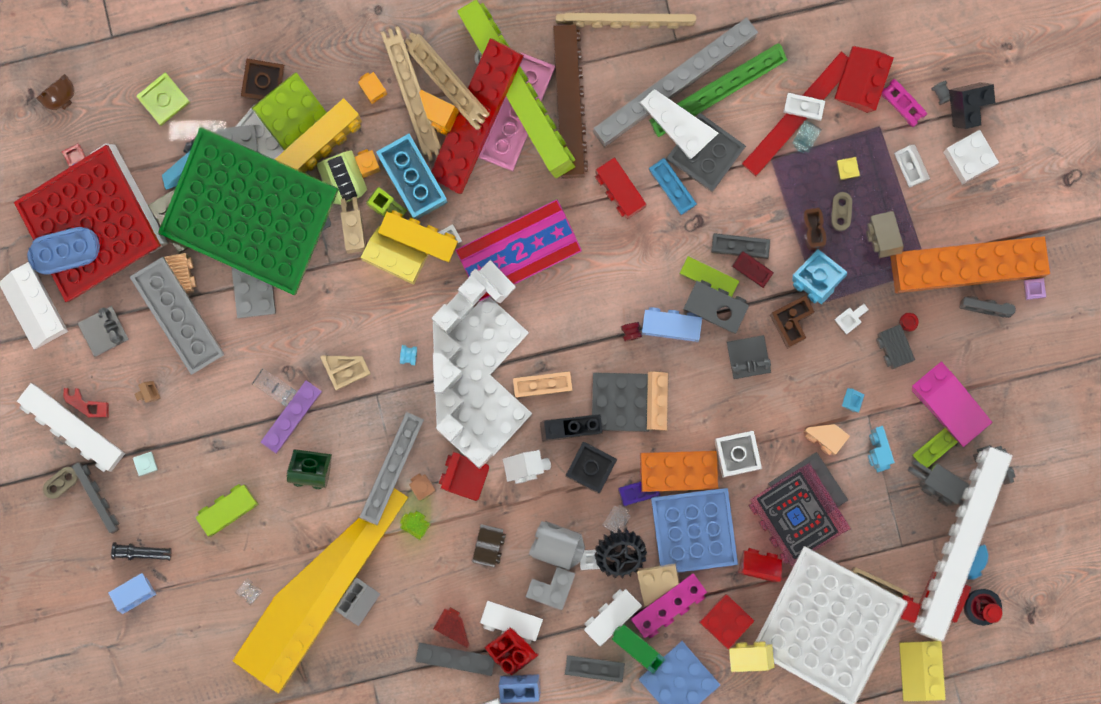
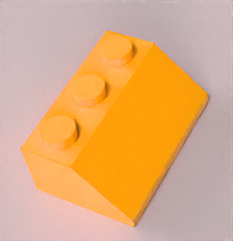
(439, 112)

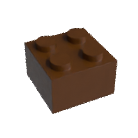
(261, 78)

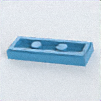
(672, 186)

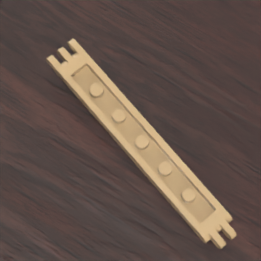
(616, 20)
(446, 80)
(410, 90)

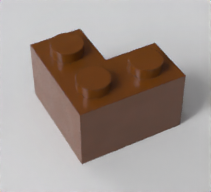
(787, 320)

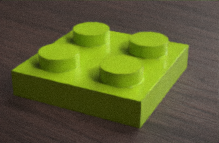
(163, 99)

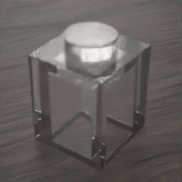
(616, 519)

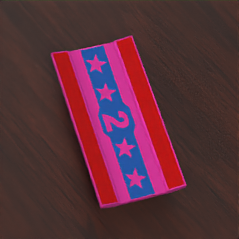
(523, 245)

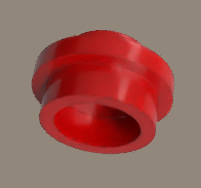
(909, 322)
(992, 613)

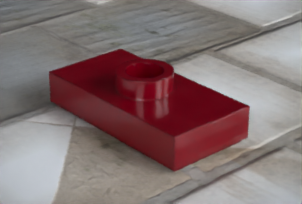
(752, 269)

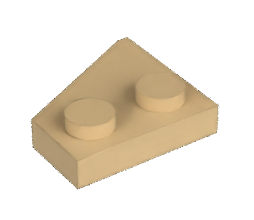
(345, 369)
(657, 581)

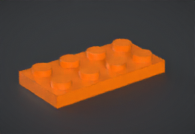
(678, 471)

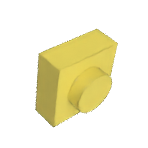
(848, 168)

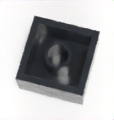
(591, 467)

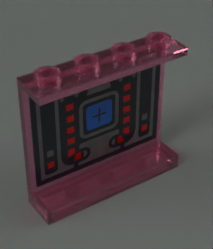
(798, 514)

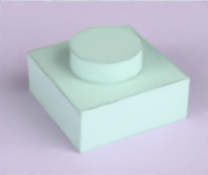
(145, 463)

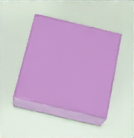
(1034, 288)

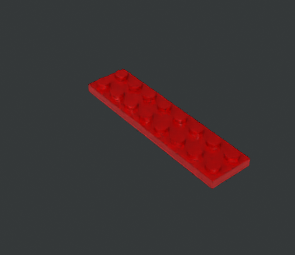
(465, 142)

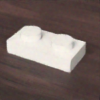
(804, 106)

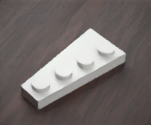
(680, 125)

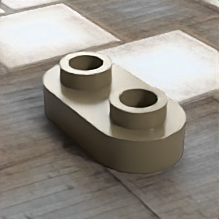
(841, 212)
(60, 481)

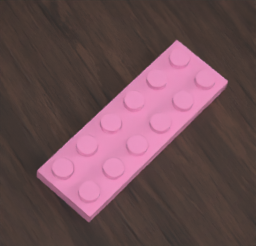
(507, 133)

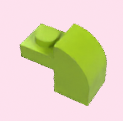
(383, 202)

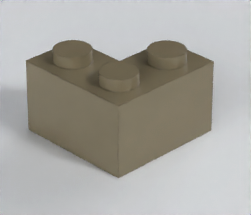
(884, 234)

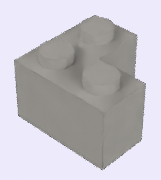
(553, 594)

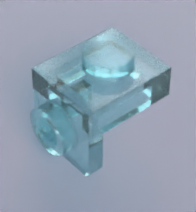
(806, 136)

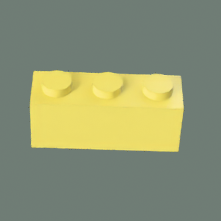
(394, 257)
(922, 671)

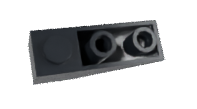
(571, 427)

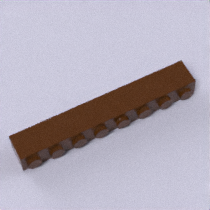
(569, 95)

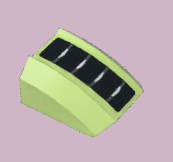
(344, 174)

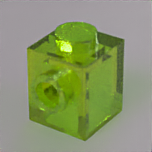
(414, 524)

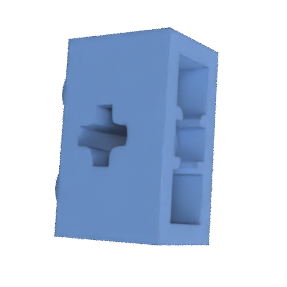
(519, 688)

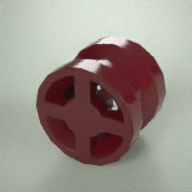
(631, 331)

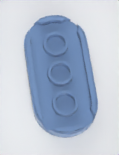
(63, 250)

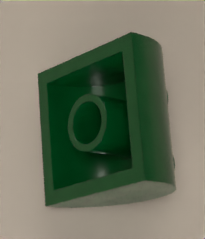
(309, 469)

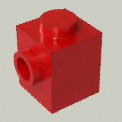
(911, 611)

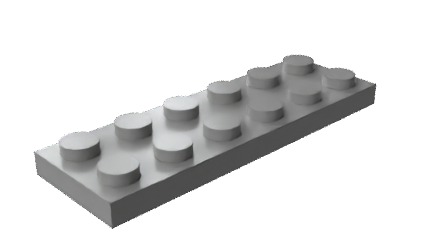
(177, 315)

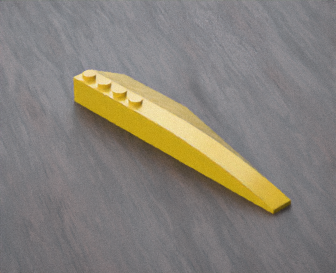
(309, 600)

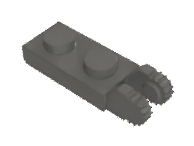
(987, 307)

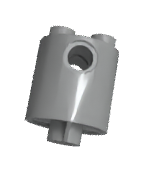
(557, 545)

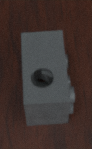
(706, 301)

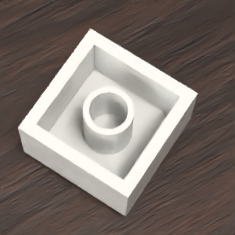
(971, 157)
(738, 454)

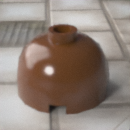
(57, 94)

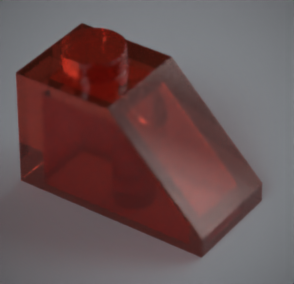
(452, 626)

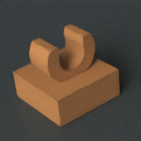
(147, 392)

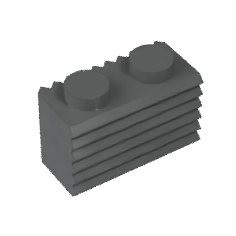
(895, 347)

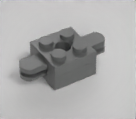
(940, 483)

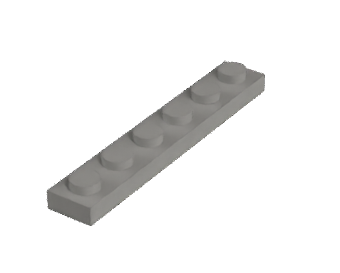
(391, 468)

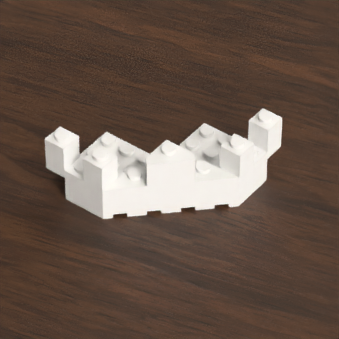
(468, 347)

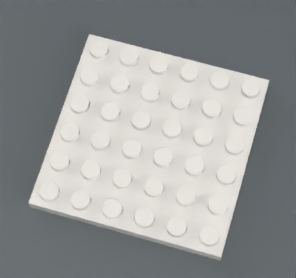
(830, 625)

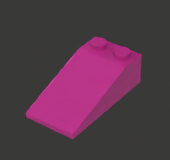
(951, 404)

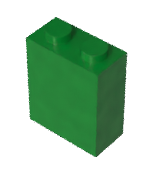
(638, 648)

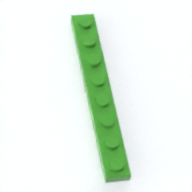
(729, 83)

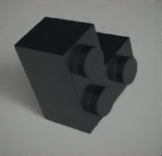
(967, 101)

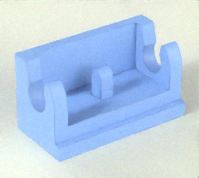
(132, 593)

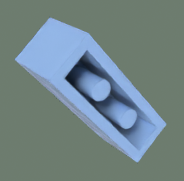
(671, 324)

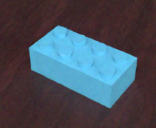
(411, 177)

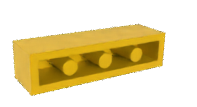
(418, 237)

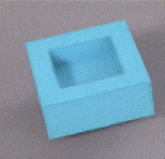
(853, 400)

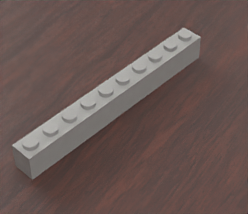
(677, 80)

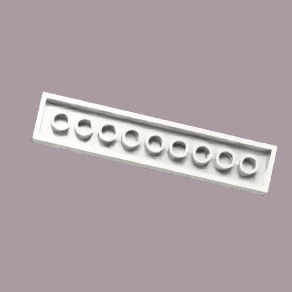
(963, 543)

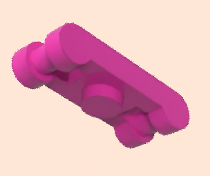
(903, 102)

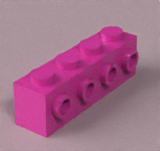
(669, 605)

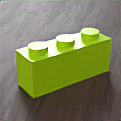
(226, 510)

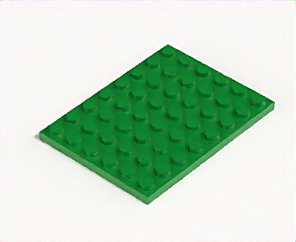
(248, 211)

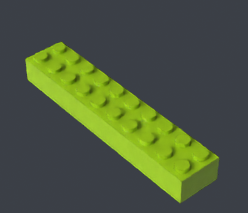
(521, 95)

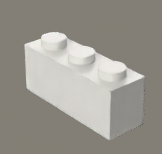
(611, 616)
(503, 618)

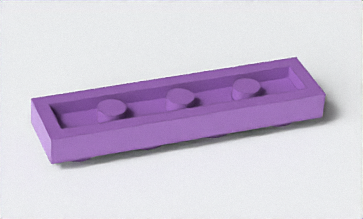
(291, 416)

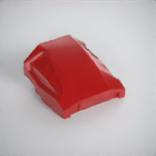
(511, 651)

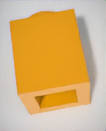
(372, 87)

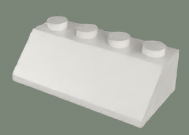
(32, 306)

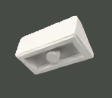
(912, 165)

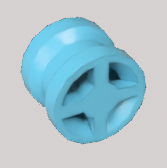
(408, 355)

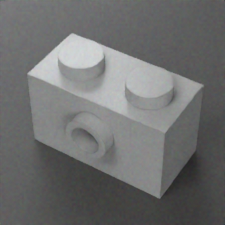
(357, 601)

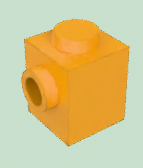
(367, 163)

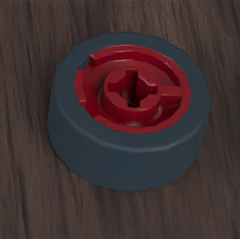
(973, 602)

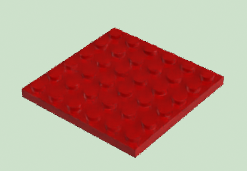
(97, 198)

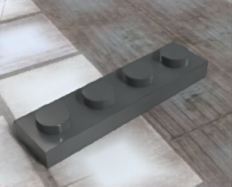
(99, 503)
(455, 659)

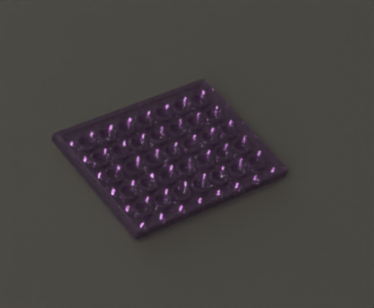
(812, 182)

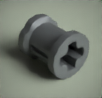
(942, 92)

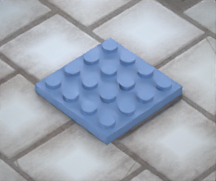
(695, 530)

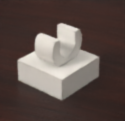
(588, 560)

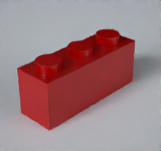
(620, 188)

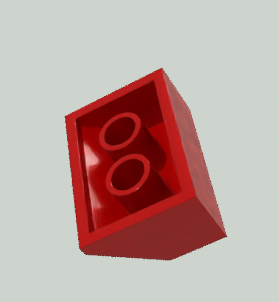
(864, 78)

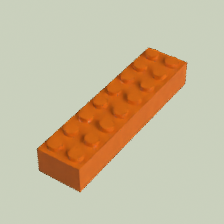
(970, 264)

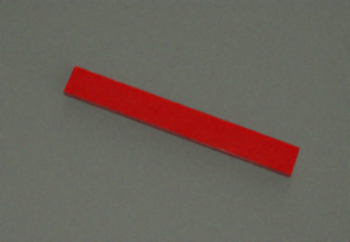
(791, 123)

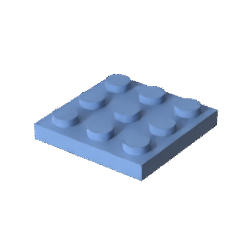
(680, 678)

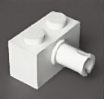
(525, 466)

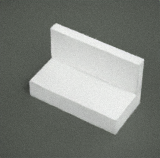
(494, 281)

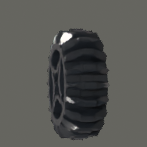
(616, 549)

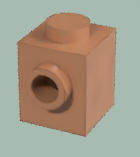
(421, 486)

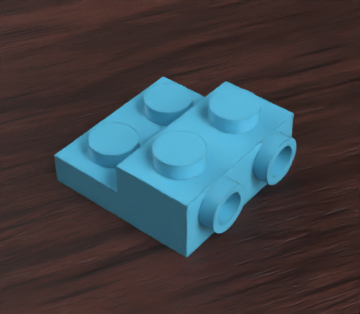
(818, 277)
(881, 456)

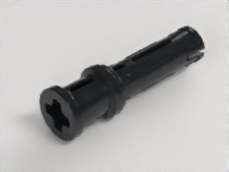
(131, 552)

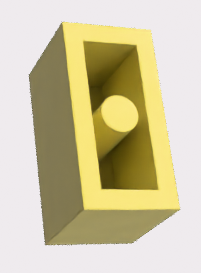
(751, 657)

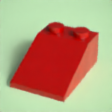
(761, 566)

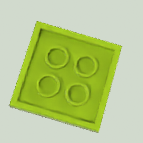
(289, 110)

